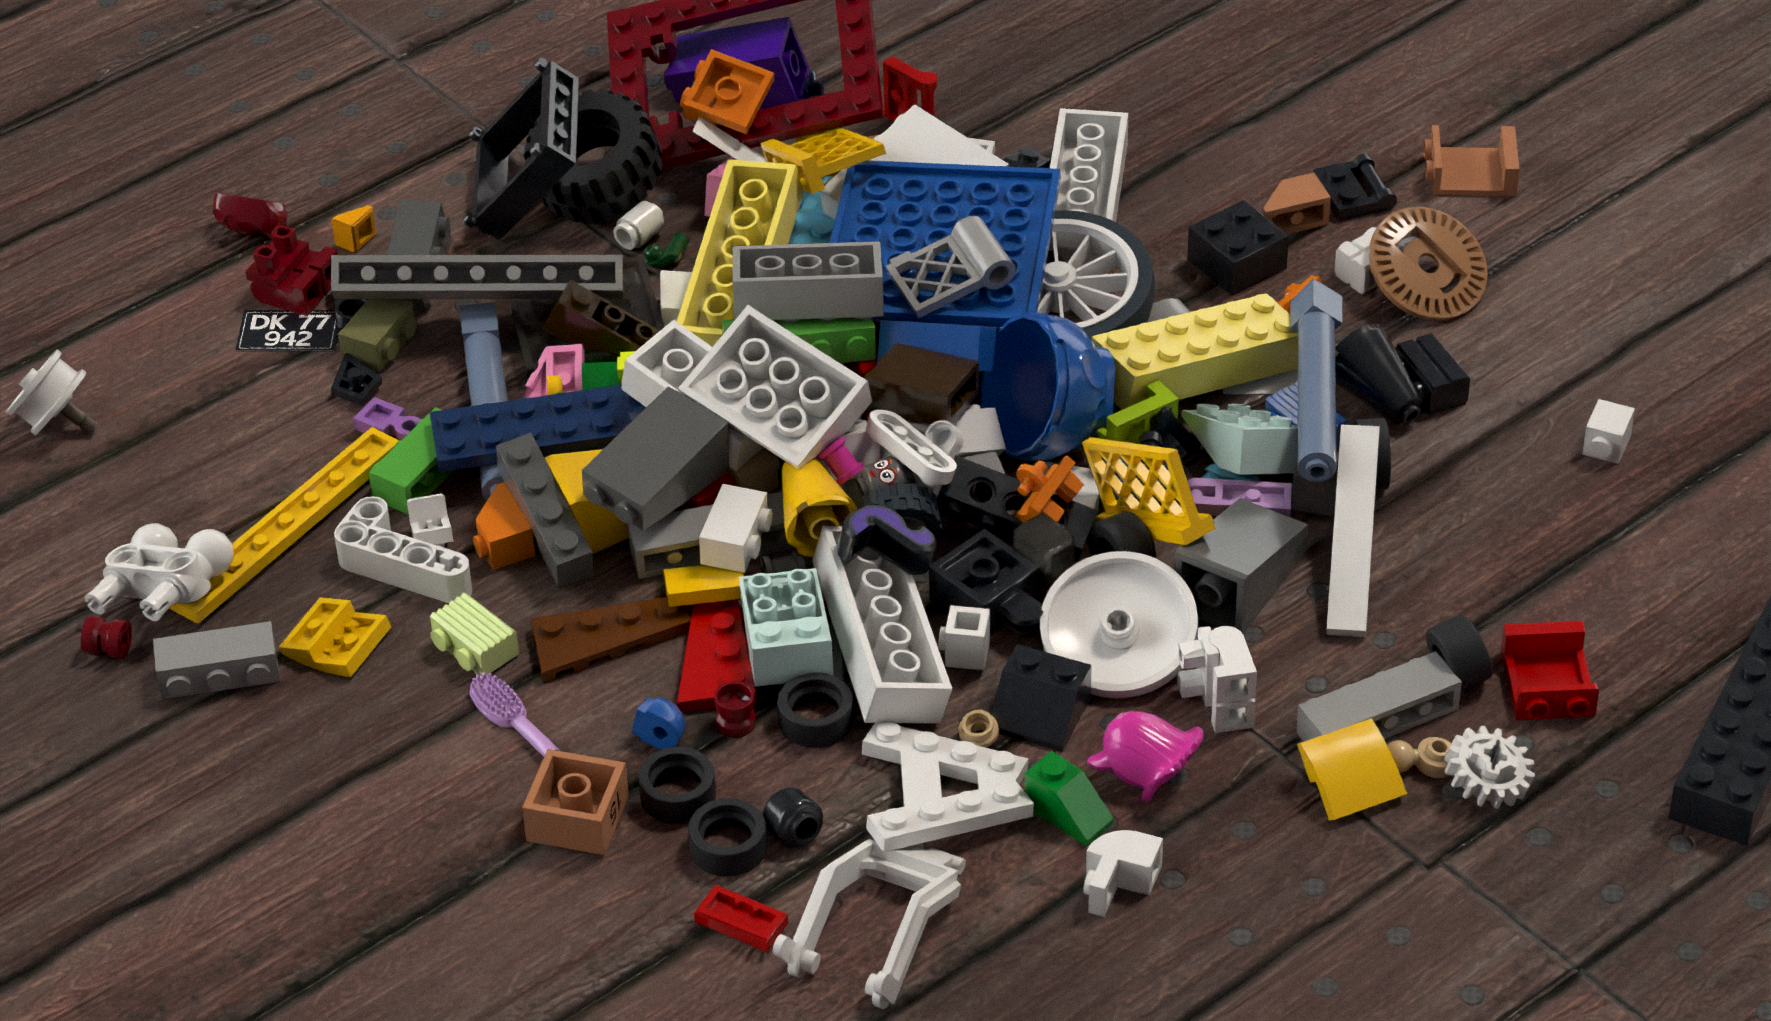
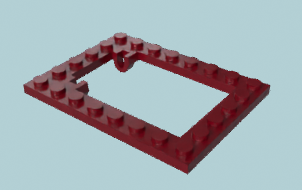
(640, 27)

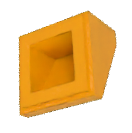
(354, 228)

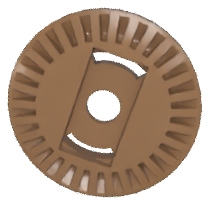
(1443, 240)

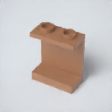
(1473, 170)

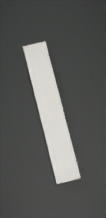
(1353, 531)

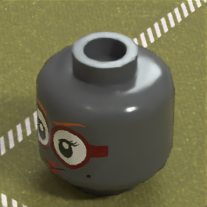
(881, 473)

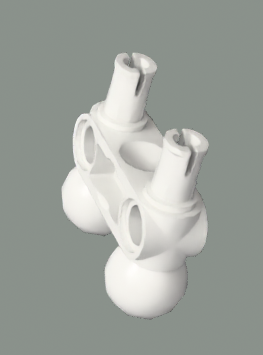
(160, 571)

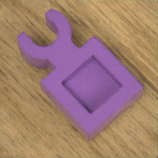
(385, 418)

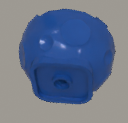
(1047, 386)

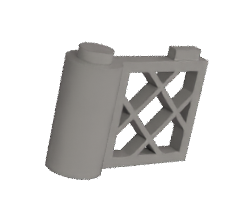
(978, 258)

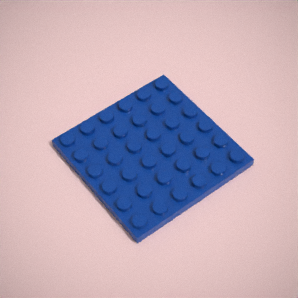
(922, 202)

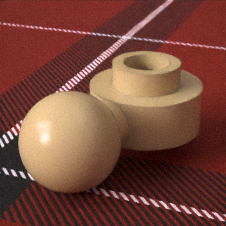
(1427, 758)

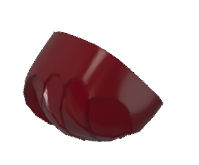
(248, 214)

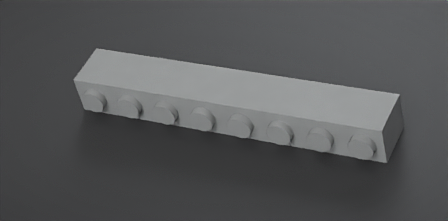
(473, 276)

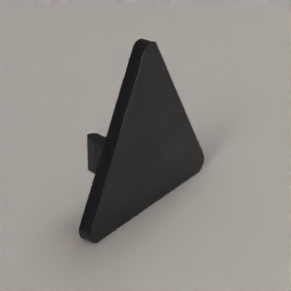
(1174, 434)

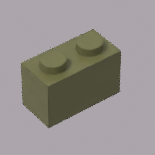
(378, 331)

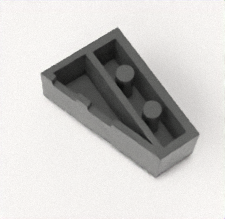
(420, 230)

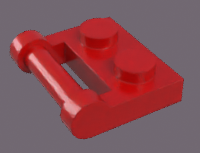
(901, 87)

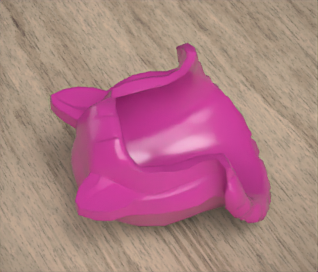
(1145, 750)

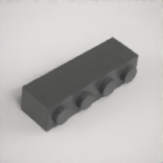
(546, 510)

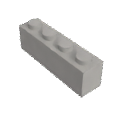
(1392, 698)

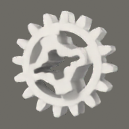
(1489, 767)

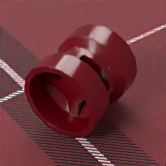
(106, 637)
(734, 709)

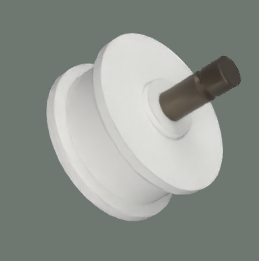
(48, 394)

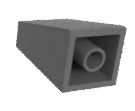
(659, 460)
(1240, 562)

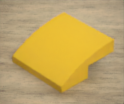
(701, 584)
(334, 637)
(1352, 769)

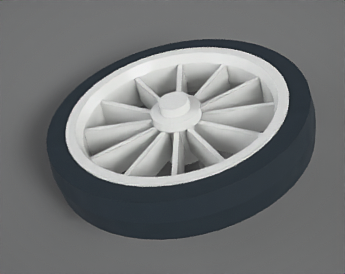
(1076, 286)

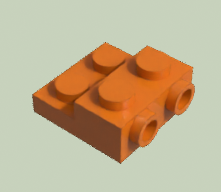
(726, 92)

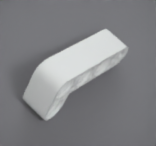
(374, 551)

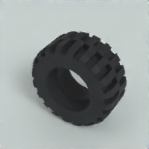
(619, 177)

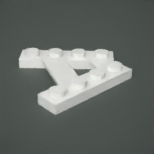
(925, 812)

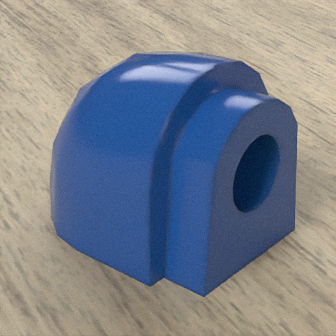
(659, 723)

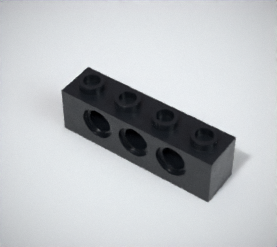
(1002, 495)

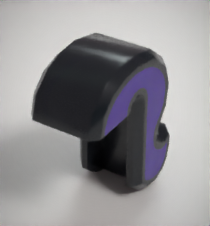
(889, 537)

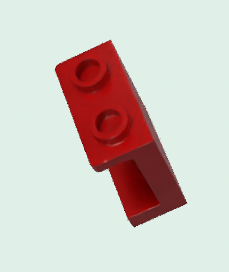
(1548, 670)

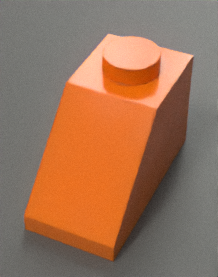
(503, 530)

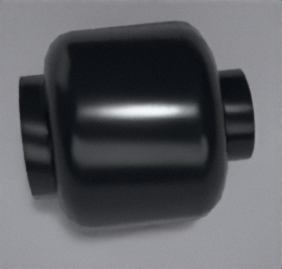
(793, 817)

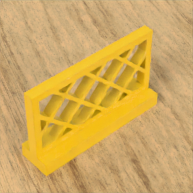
(823, 155)
(1165, 522)

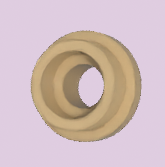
(976, 721)

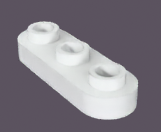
(911, 447)

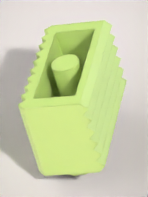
(473, 635)

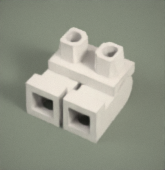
(1222, 676)

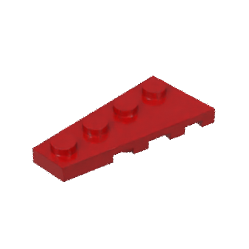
(713, 655)

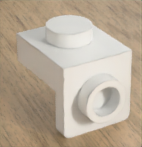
(430, 519)

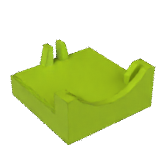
(1135, 420)

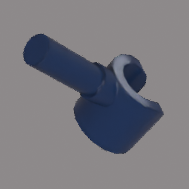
(813, 87)

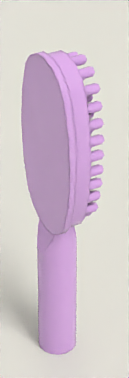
(506, 709)

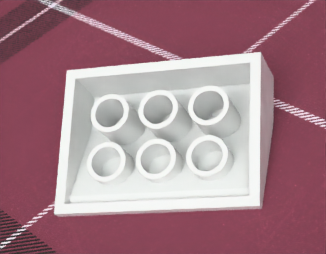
(777, 388)

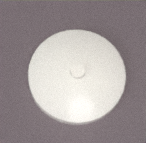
(1121, 618)

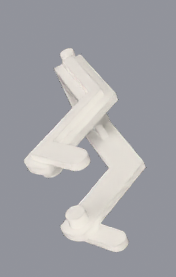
(926, 871)

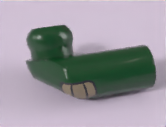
(672, 254)

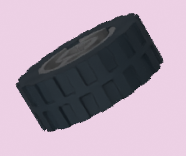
(911, 502)

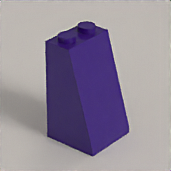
(764, 44)

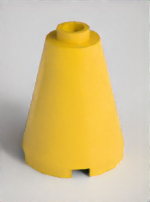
(811, 502)

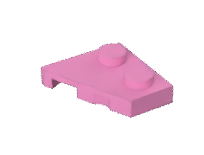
(557, 360)

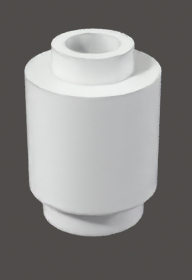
(639, 225)

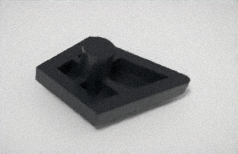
(355, 381)

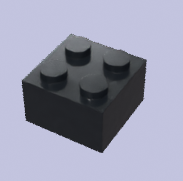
(1237, 247)

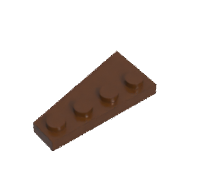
(590, 634)

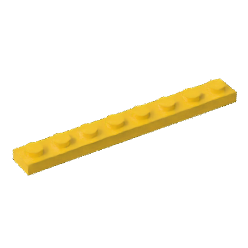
(292, 519)

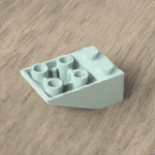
(1245, 438)
(785, 626)

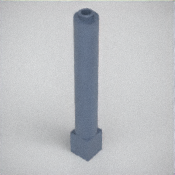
(1315, 317)
(484, 370)

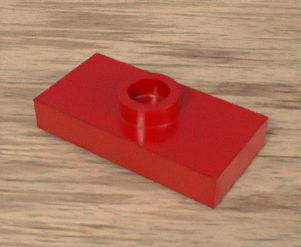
(741, 918)

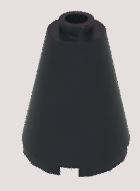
(1376, 376)

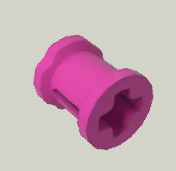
(840, 461)

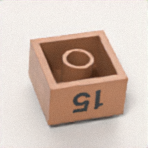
(575, 802)

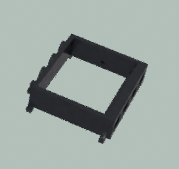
(503, 204)

